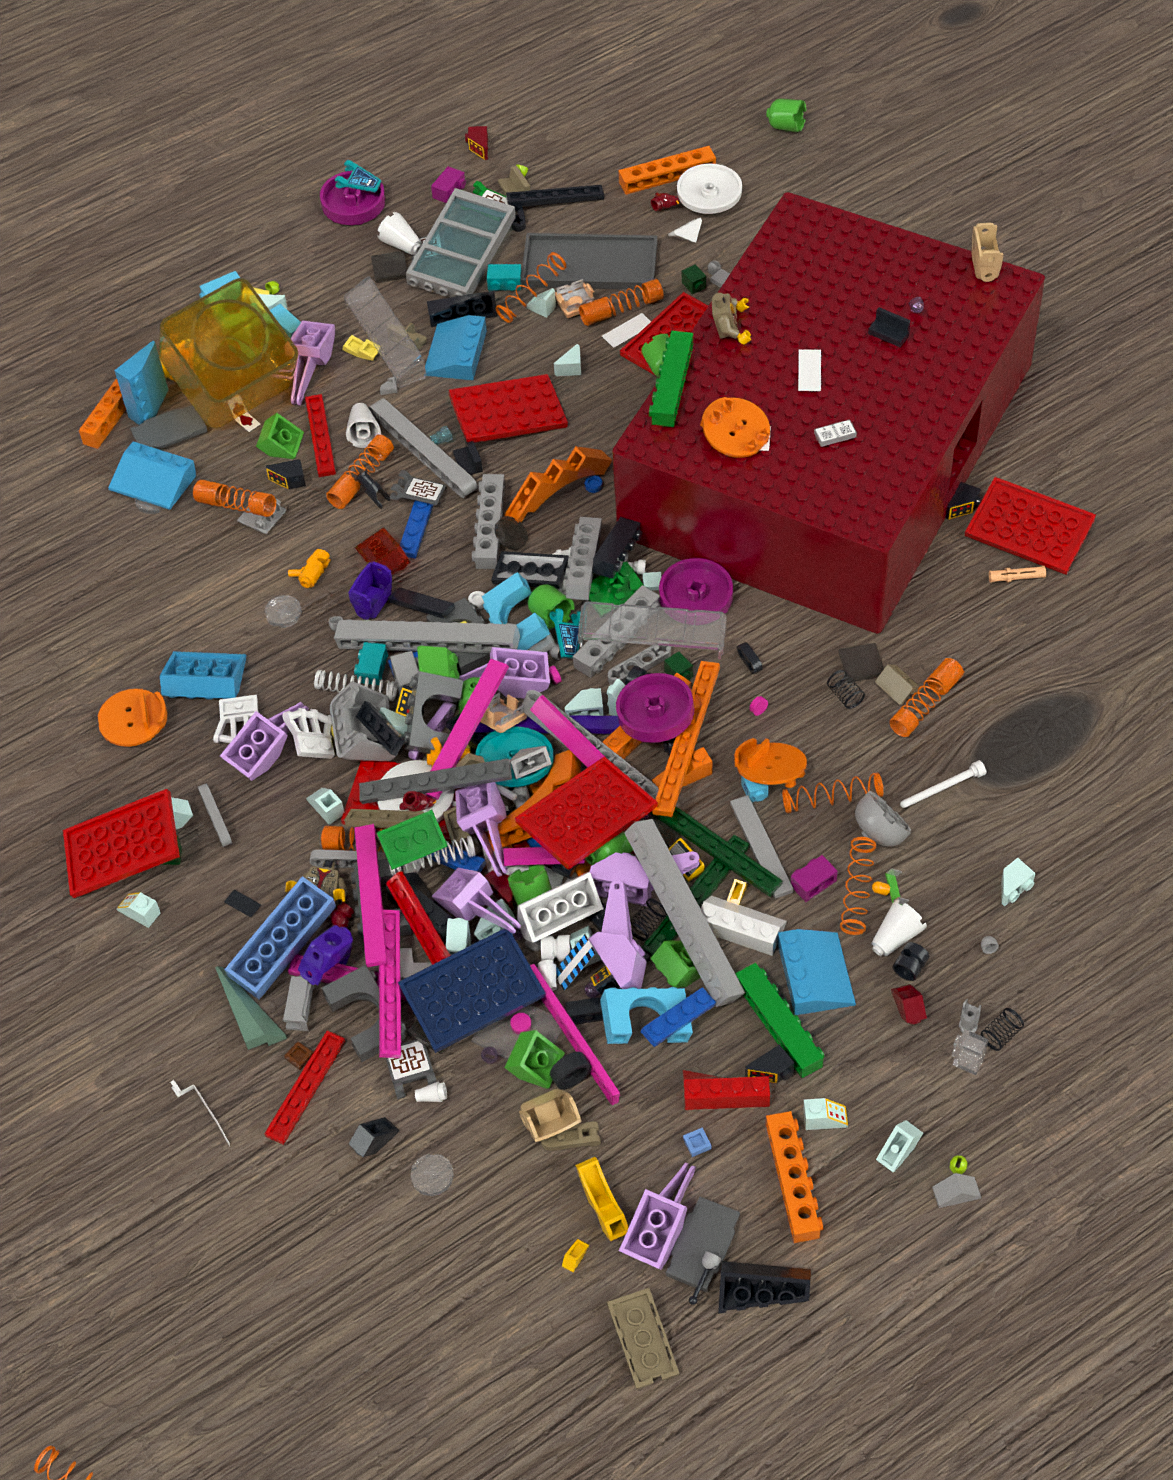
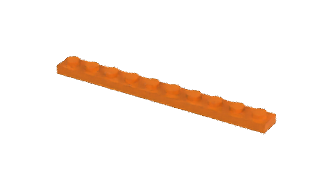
(685, 742)

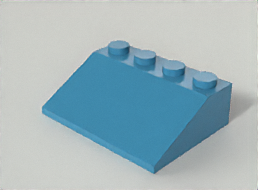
(456, 348)
(142, 384)
(152, 475)
(202, 675)
(815, 971)

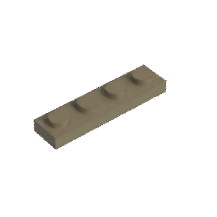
(379, 818)

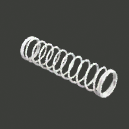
(322, 673)
(470, 850)

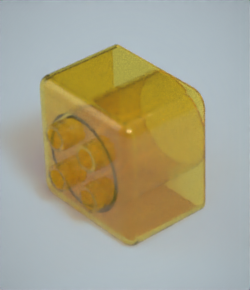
(227, 353)

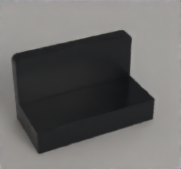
(890, 327)
(468, 458)
(585, 1010)

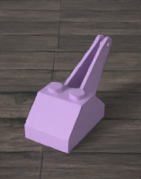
(314, 348)
(526, 671)
(258, 743)
(482, 808)
(631, 873)
(466, 893)
(615, 942)
(658, 1222)

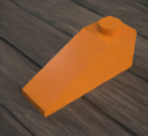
(699, 767)

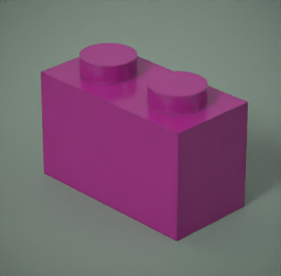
(446, 183)
(813, 878)

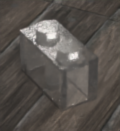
(969, 1051)

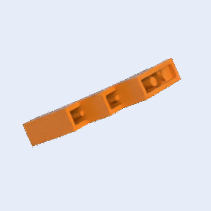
(541, 486)
(564, 768)

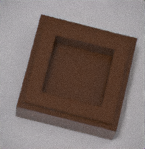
(298, 1055)

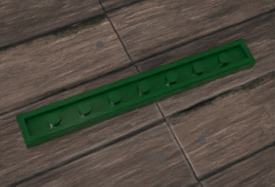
(722, 851)
(701, 890)

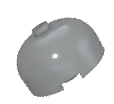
(880, 821)

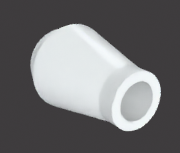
(548, 971)
(432, 1093)

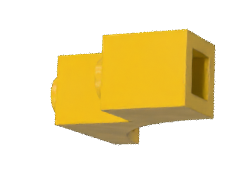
(601, 1199)

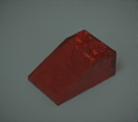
(384, 550)

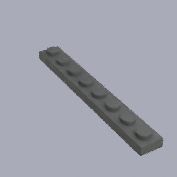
(436, 781)

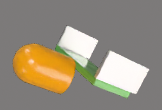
(892, 887)

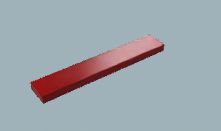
(320, 435)
(417, 918)
(305, 1087)

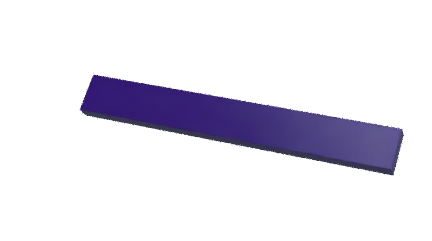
(593, 724)

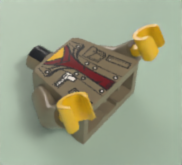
(725, 316)
(325, 879)

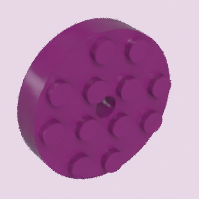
(350, 205)
(696, 586)
(655, 707)

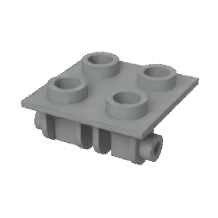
(262, 523)

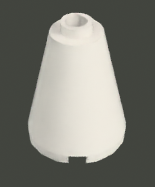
(399, 234)
(361, 426)
(897, 928)

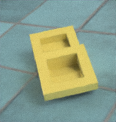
(360, 349)

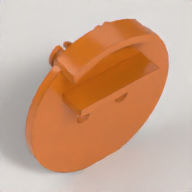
(726, 416)
(146, 717)
(784, 761)

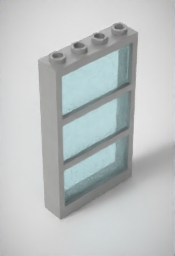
(460, 244)

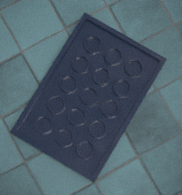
(471, 989)

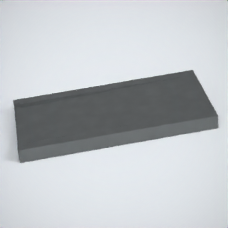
(596, 258)

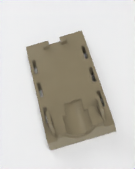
(642, 1338)

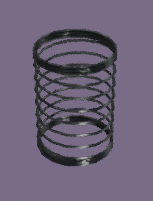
(839, 683)
(654, 912)
(1012, 1024)

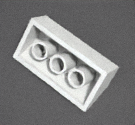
(558, 908)
(742, 925)

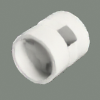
(555, 948)

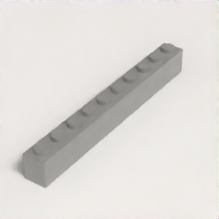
(410, 635)
(684, 912)

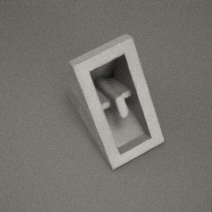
(529, 761)
(956, 1190)

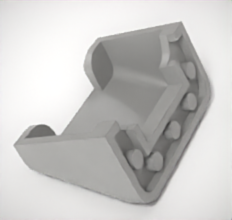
(349, 732)

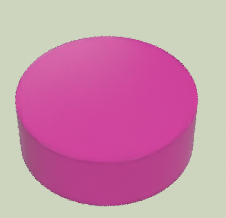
(554, 675)
(758, 705)
(520, 1023)

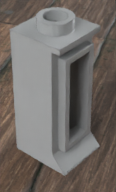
(298, 1004)

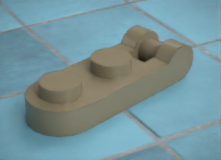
(573, 1137)

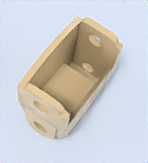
(989, 260)
(549, 1114)

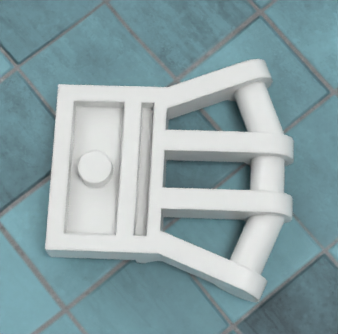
(233, 711)
(310, 743)

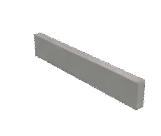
(760, 842)

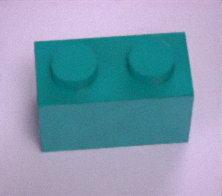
(504, 277)
(371, 662)

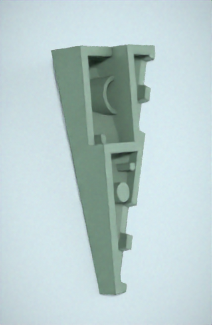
(252, 1020)

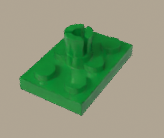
(617, 589)
(411, 839)

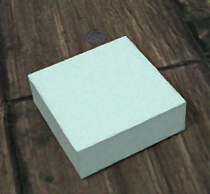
(652, 580)

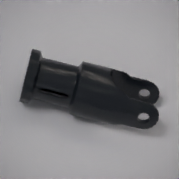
(371, 487)

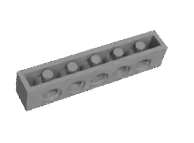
(490, 511)
(580, 565)
(595, 654)

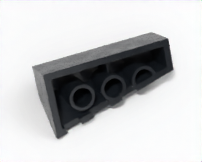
(451, 308)
(616, 547)
(432, 908)
(761, 1285)

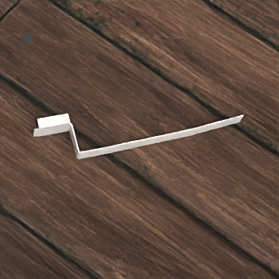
(178, 1092)

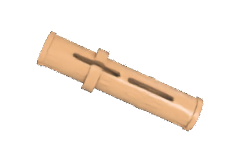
(1016, 574)

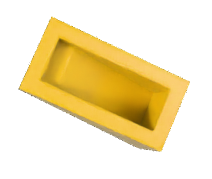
(737, 891)
(574, 1255)

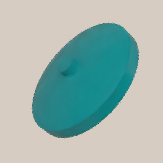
(507, 744)

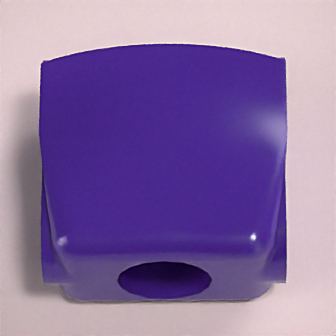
(367, 593)
(325, 952)

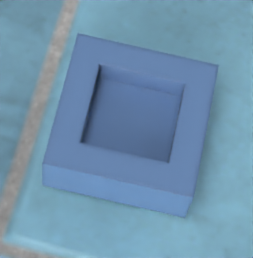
(697, 1142)

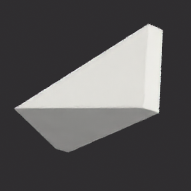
(688, 231)

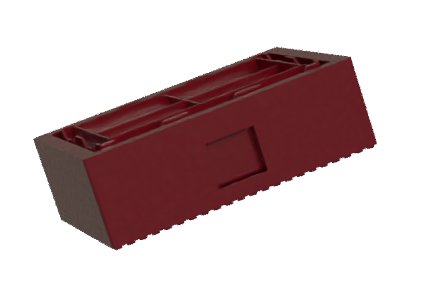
(852, 517)

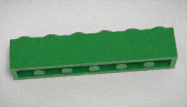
(671, 378)
(779, 1020)

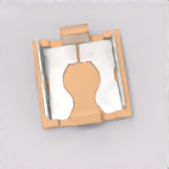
(573, 296)
(503, 716)

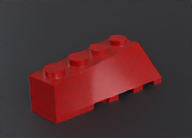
(717, 1092)

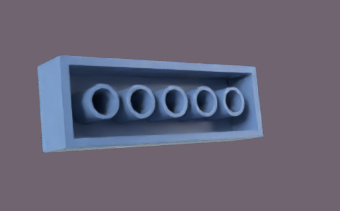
(280, 938)

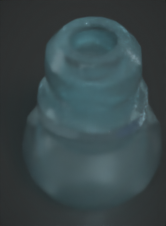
(442, 435)

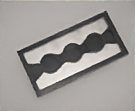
(534, 567)

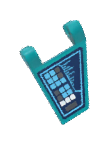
(358, 179)
(566, 633)

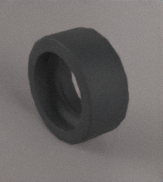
(570, 1070)

